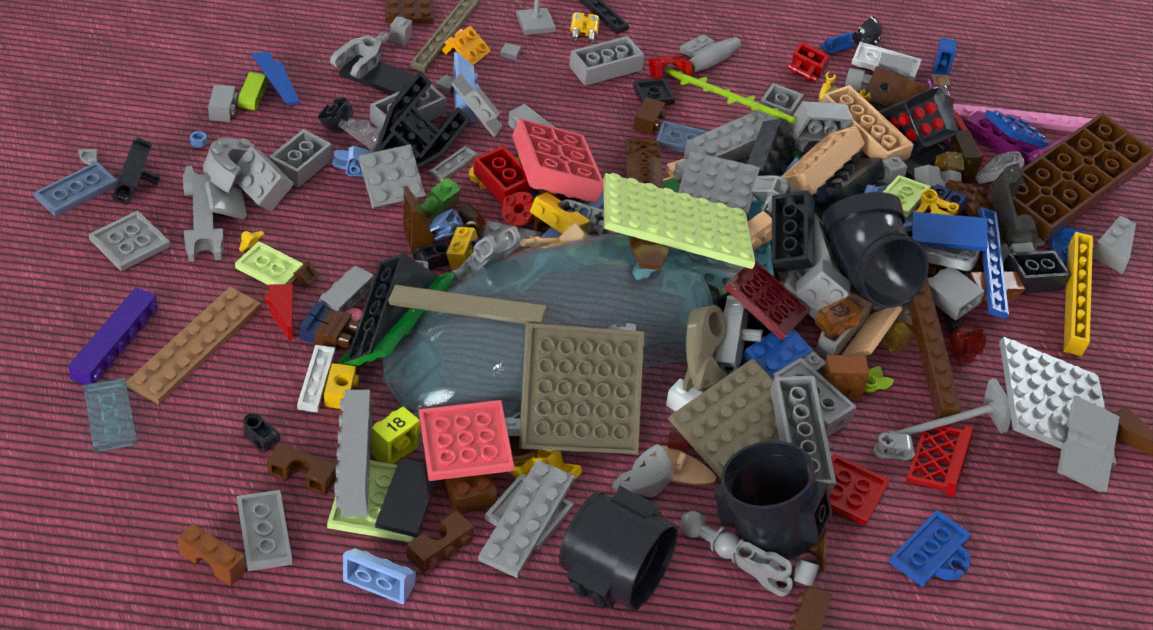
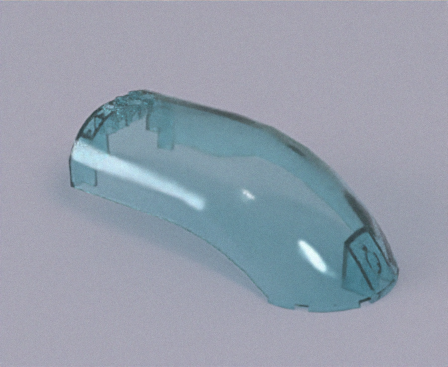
(580, 281)

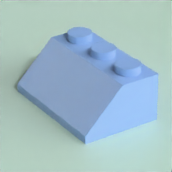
(378, 575)

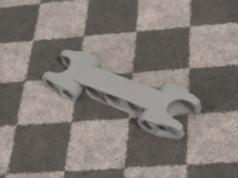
(204, 235)
(487, 251)

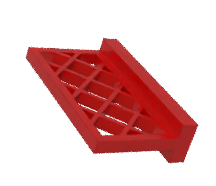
(955, 466)

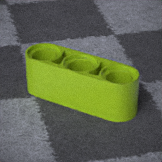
(252, 91)

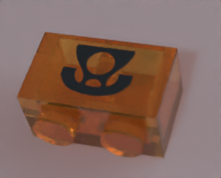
(838, 317)

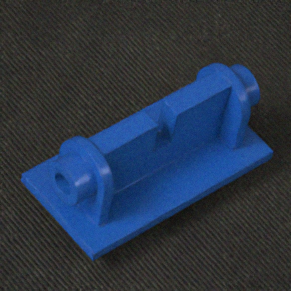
(837, 43)

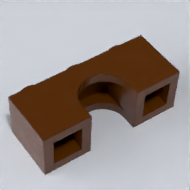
(288, 460)
(427, 553)

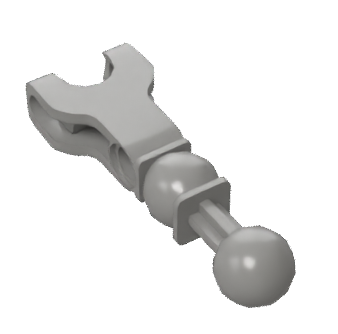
(760, 564)

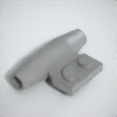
(707, 53)

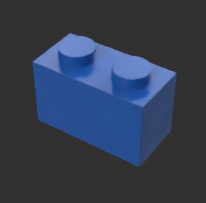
(944, 56)

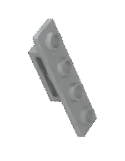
(479, 104)

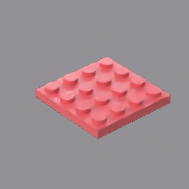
(465, 440)

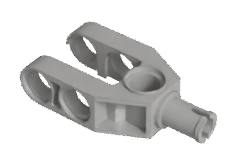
(365, 46)

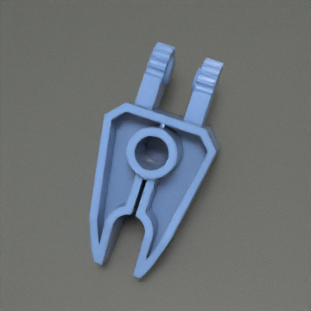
(349, 160)
(446, 225)

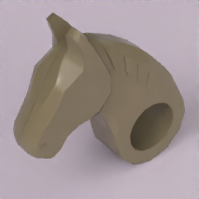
(703, 335)

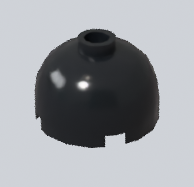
(869, 32)
(331, 115)

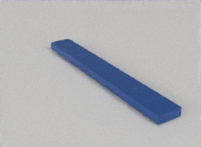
(993, 267)

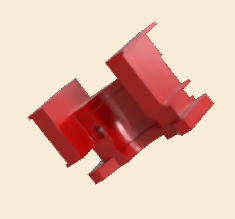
(658, 65)

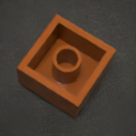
(847, 374)

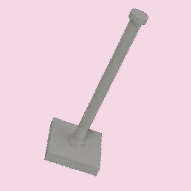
(994, 403)

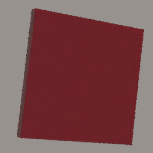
(767, 299)

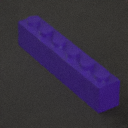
(113, 337)

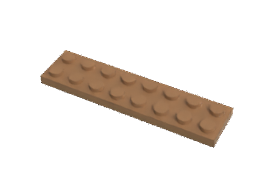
(193, 345)

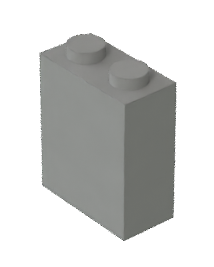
(954, 292)

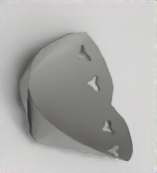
(648, 479)

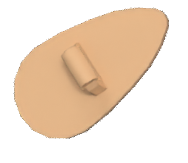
(688, 469)

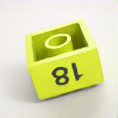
(395, 436)

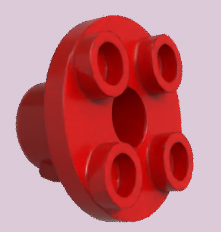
(517, 209)

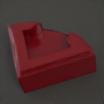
(677, 441)

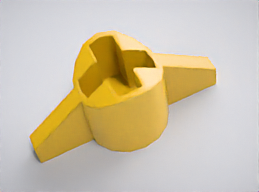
(249, 239)

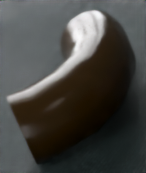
(472, 218)

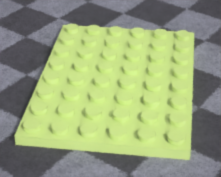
(677, 220)

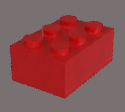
(501, 173)

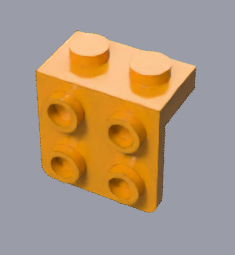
(468, 45)

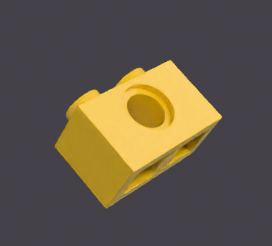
(461, 246)
(339, 379)

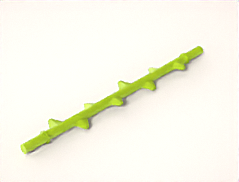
(748, 101)

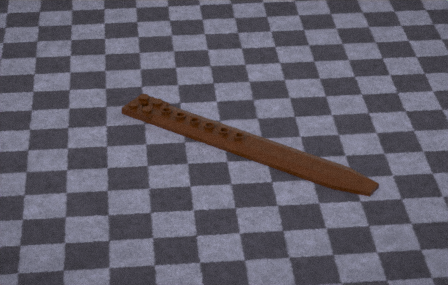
(644, 165)

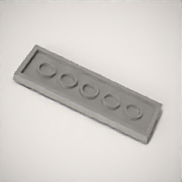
(526, 518)

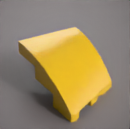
(550, 457)

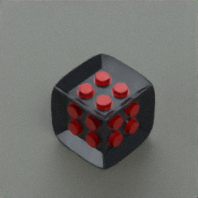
(923, 118)

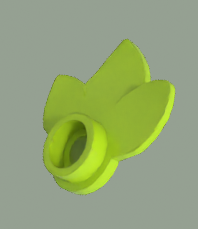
(877, 381)

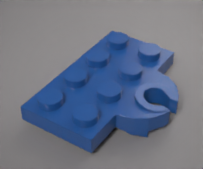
(934, 551)

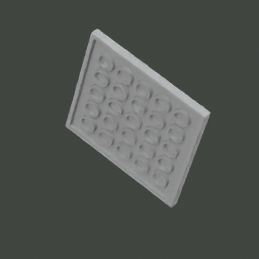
(1043, 390)

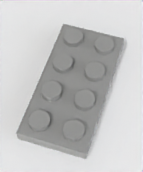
(264, 530)

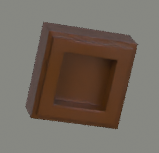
(306, 274)

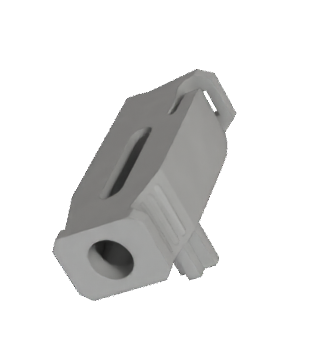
(731, 349)

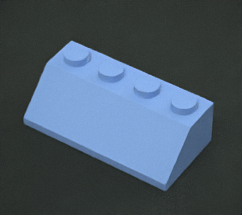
(463, 67)

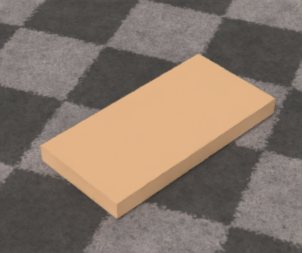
(872, 332)

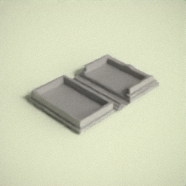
(1089, 444)

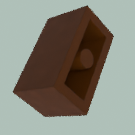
(649, 116)

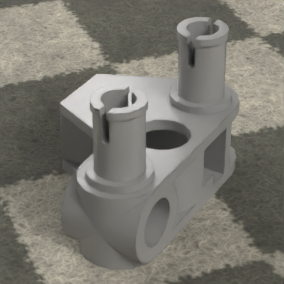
(768, 186)

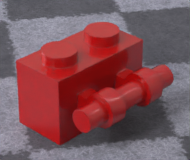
(808, 62)

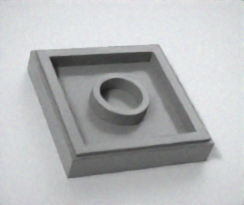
(224, 202)

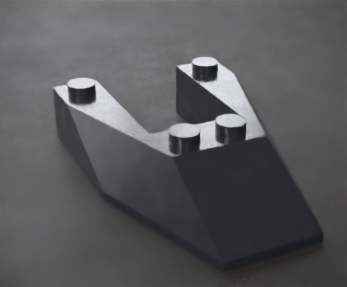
(408, 126)

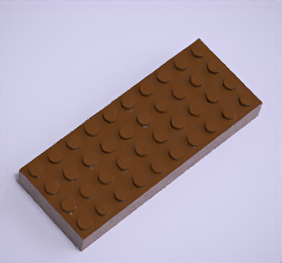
(1079, 174)

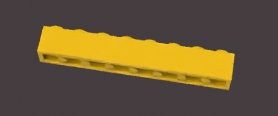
(1078, 294)

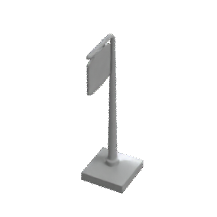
(535, 20)

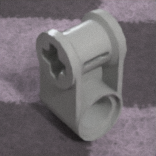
(896, 447)
(805, 572)

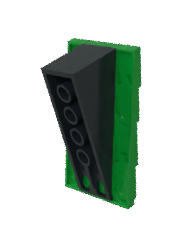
(386, 324)

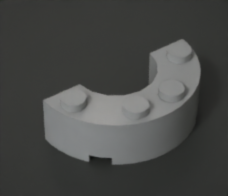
(222, 161)

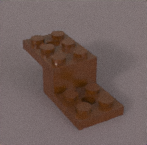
(899, 88)

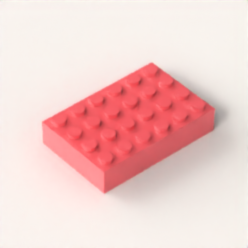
(557, 161)

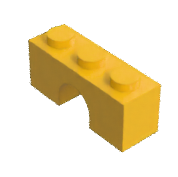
(547, 209)

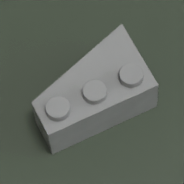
(1116, 245)

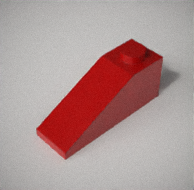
(281, 306)

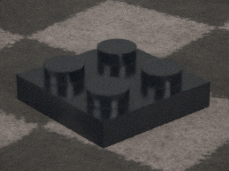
(655, 89)

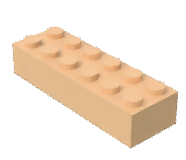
(879, 135)
(824, 160)

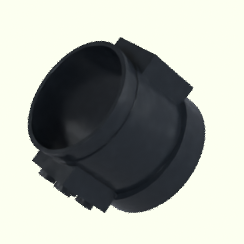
(768, 475)
(617, 549)

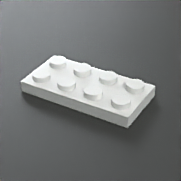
(869, 57)

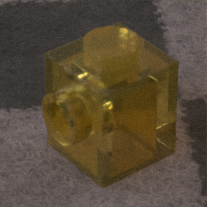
(950, 161)
(897, 337)

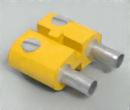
(584, 24)

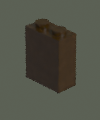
(964, 143)

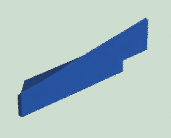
(278, 77)

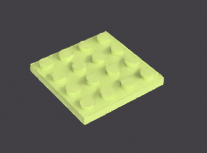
(379, 482)

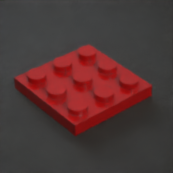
(855, 490)

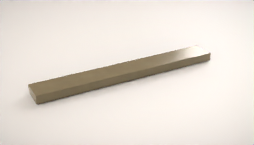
(448, 28)
(468, 305)

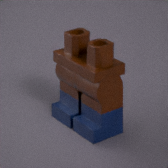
(328, 327)

